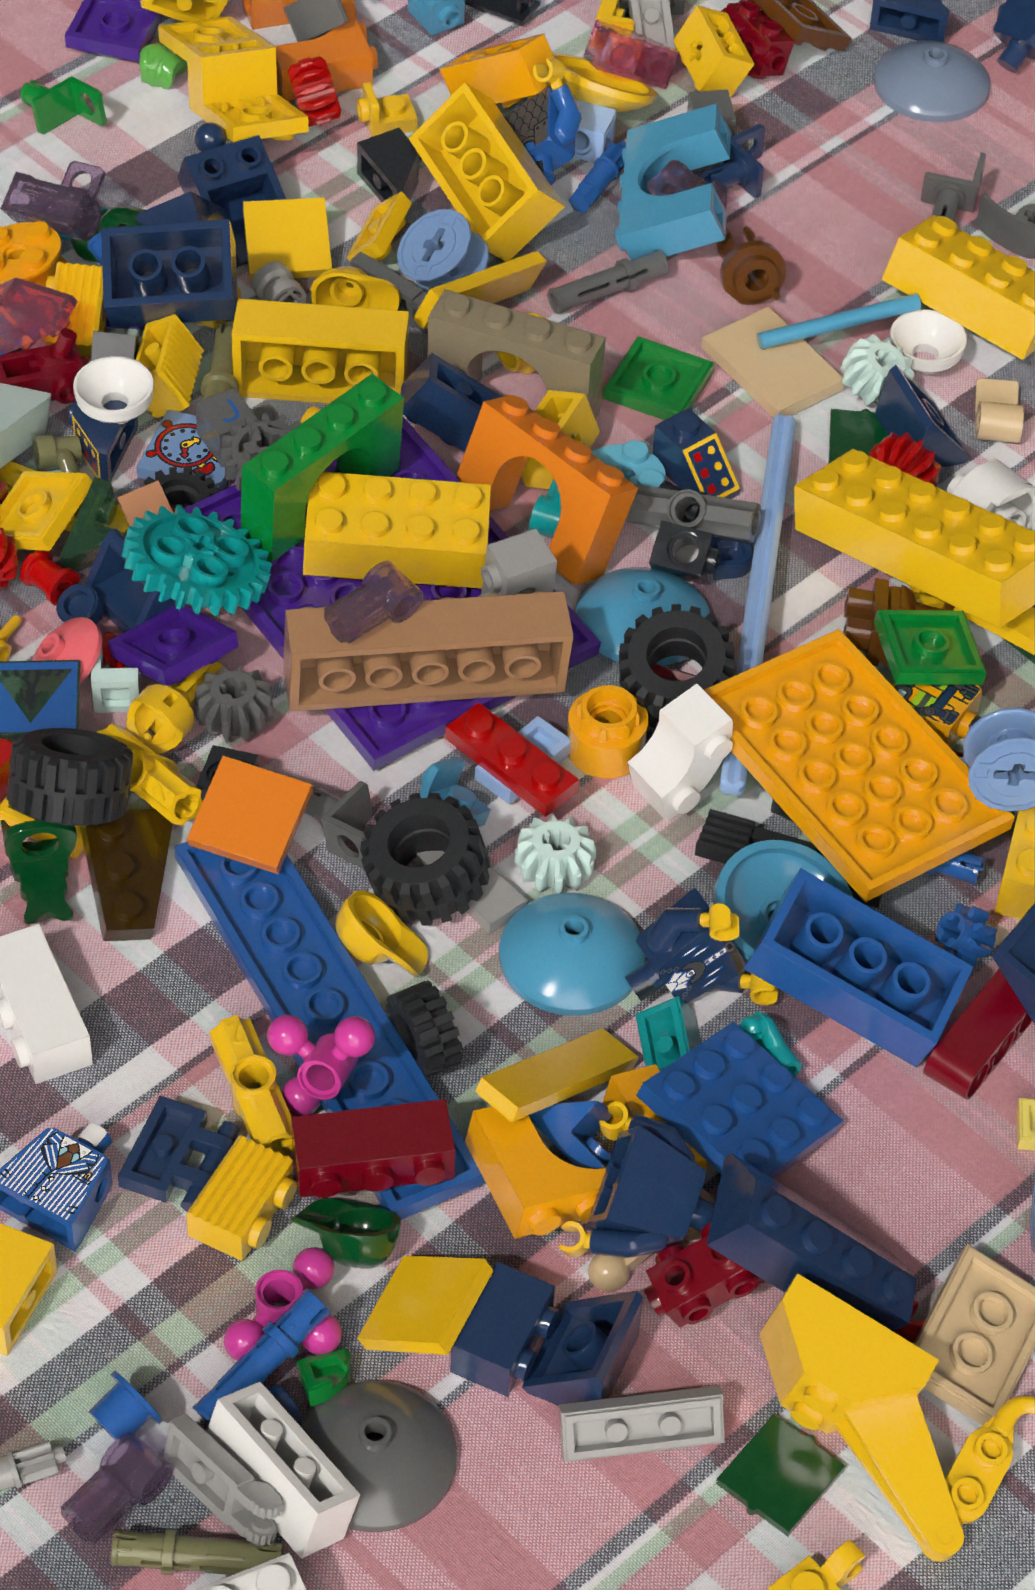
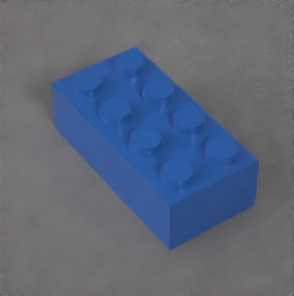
(859, 968)

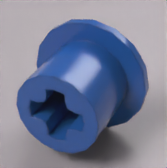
(122, 1409)

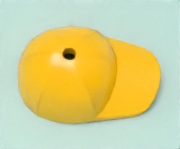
(365, 291)
(377, 934)

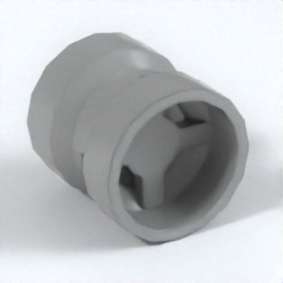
(277, 283)

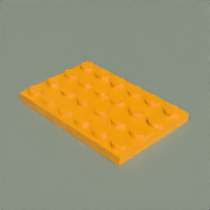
(854, 765)

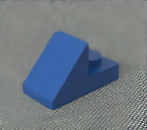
(573, 1129)

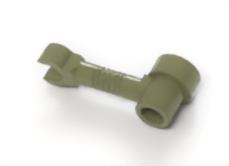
(58, 453)

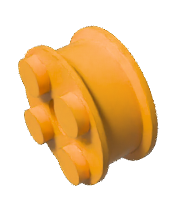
(29, 252)

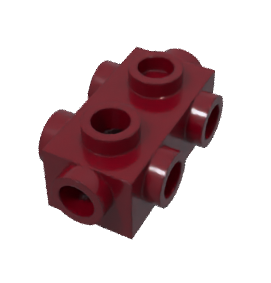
(762, 37)
(46, 367)
(695, 1281)

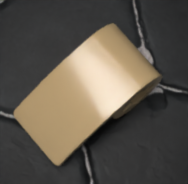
(997, 411)

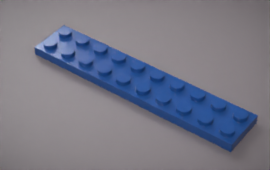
(306, 972)

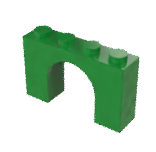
(356, 429)

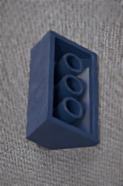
(784, 1234)

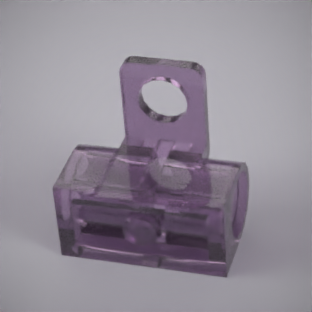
(63, 206)

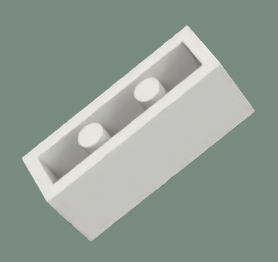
(40, 1008)
(279, 1452)

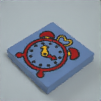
(180, 447)

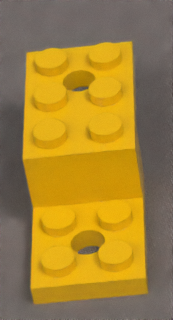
(233, 79)

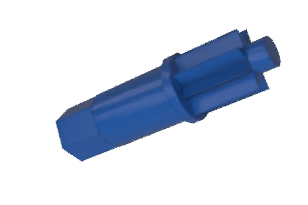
(604, 171)

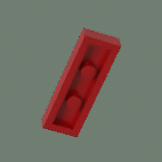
(512, 759)

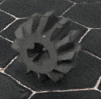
(234, 703)

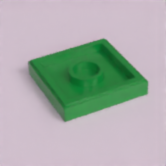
(658, 379)
(929, 647)

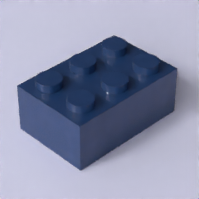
(168, 272)

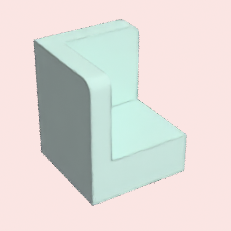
(114, 687)

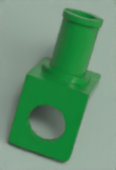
(61, 103)

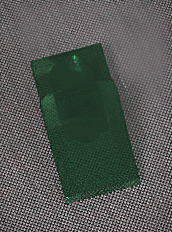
(88, 528)

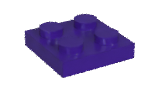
(112, 28)
(173, 644)

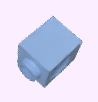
(595, 131)

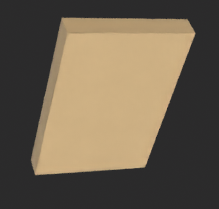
(776, 377)
(979, 1334)

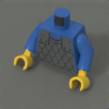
(548, 120)

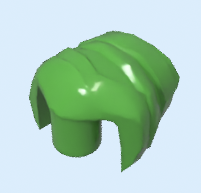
(160, 65)

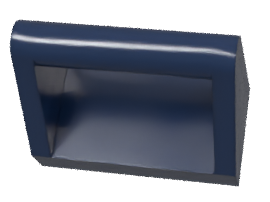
(123, 598)

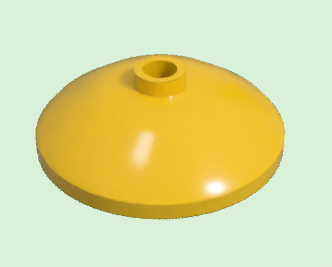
(603, 87)

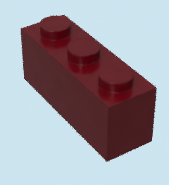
(373, 1148)

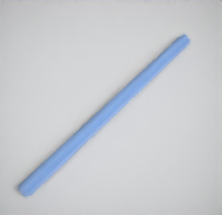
(762, 574)

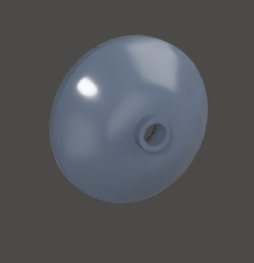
(931, 81)

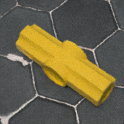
(158, 779)
(248, 1067)

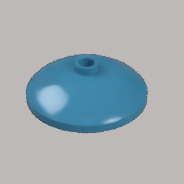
(623, 595)
(757, 879)
(567, 970)

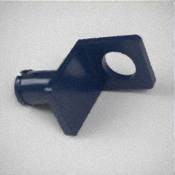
(742, 166)

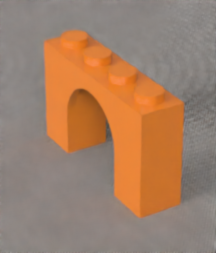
(343, 48)
(591, 492)

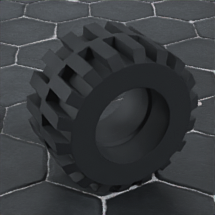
(673, 635)
(69, 776)
(432, 889)

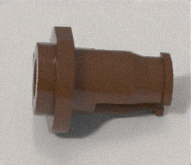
(753, 256)

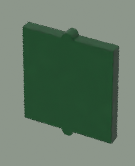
(853, 431)
(780, 1475)

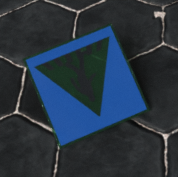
(38, 696)

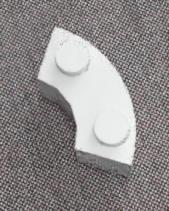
(682, 753)

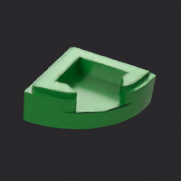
(324, 1375)

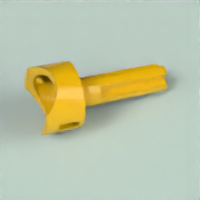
(166, 711)

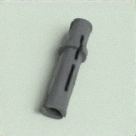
(623, 276)

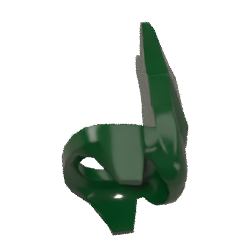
(41, 867)

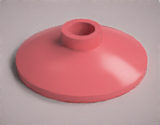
(73, 640)

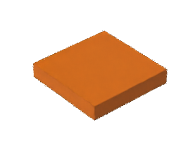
(250, 814)

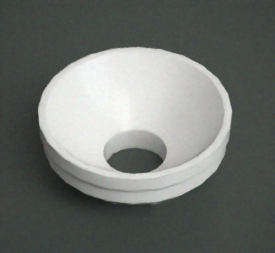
(929, 333)
(112, 380)

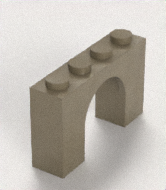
(562, 355)

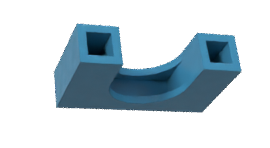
(679, 219)

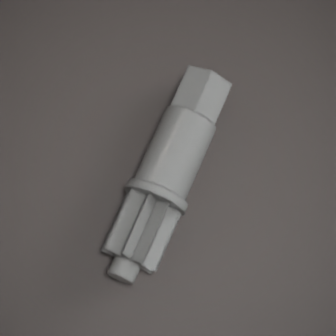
(30, 1464)

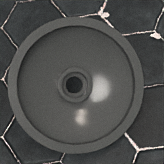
(405, 1470)

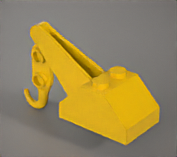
(864, 1381)

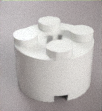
(998, 491)

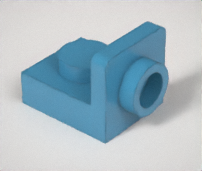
(437, 15)
(443, 779)

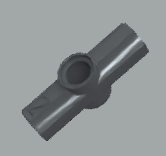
(717, 515)

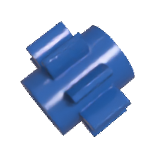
(966, 933)

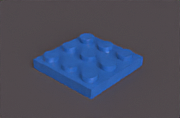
(739, 1102)

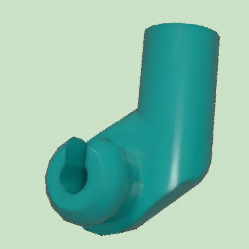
(767, 1035)

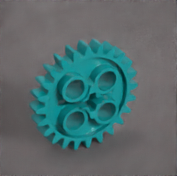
(196, 560)

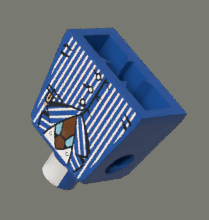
(58, 1183)

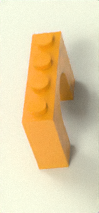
(530, 1182)

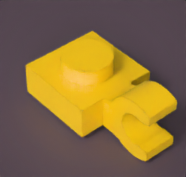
(832, 1575)

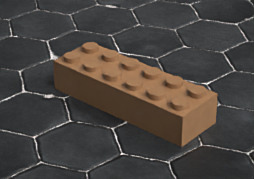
(437, 654)

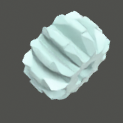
(868, 366)
(555, 854)

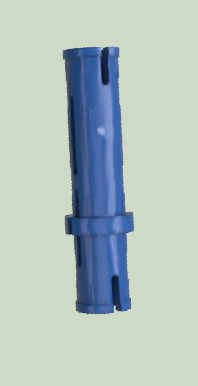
(269, 1351)

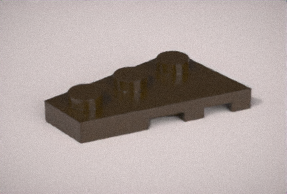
(127, 872)

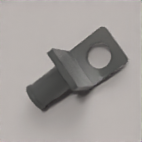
(952, 193)
(342, 819)

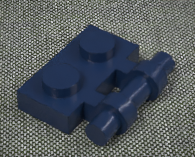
(165, 1146)

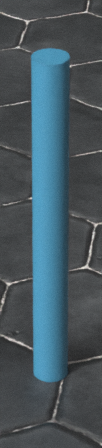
(839, 321)

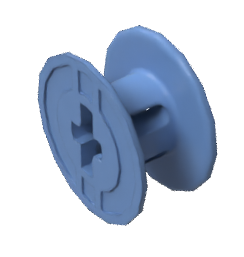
(441, 249)
(1002, 759)

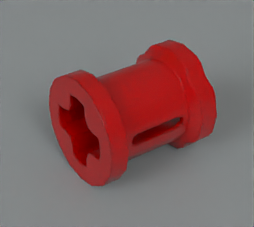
(47, 575)

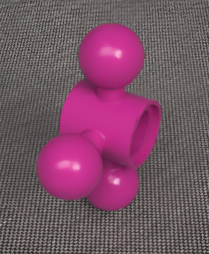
(324, 1064)
(311, 1270)

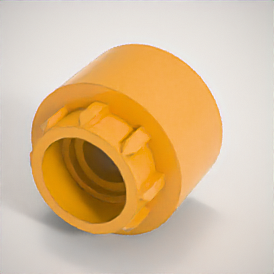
(606, 731)

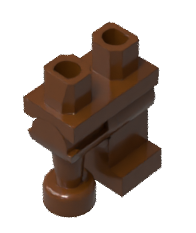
(861, 609)

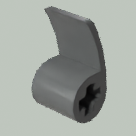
(314, 17)
(1008, 230)

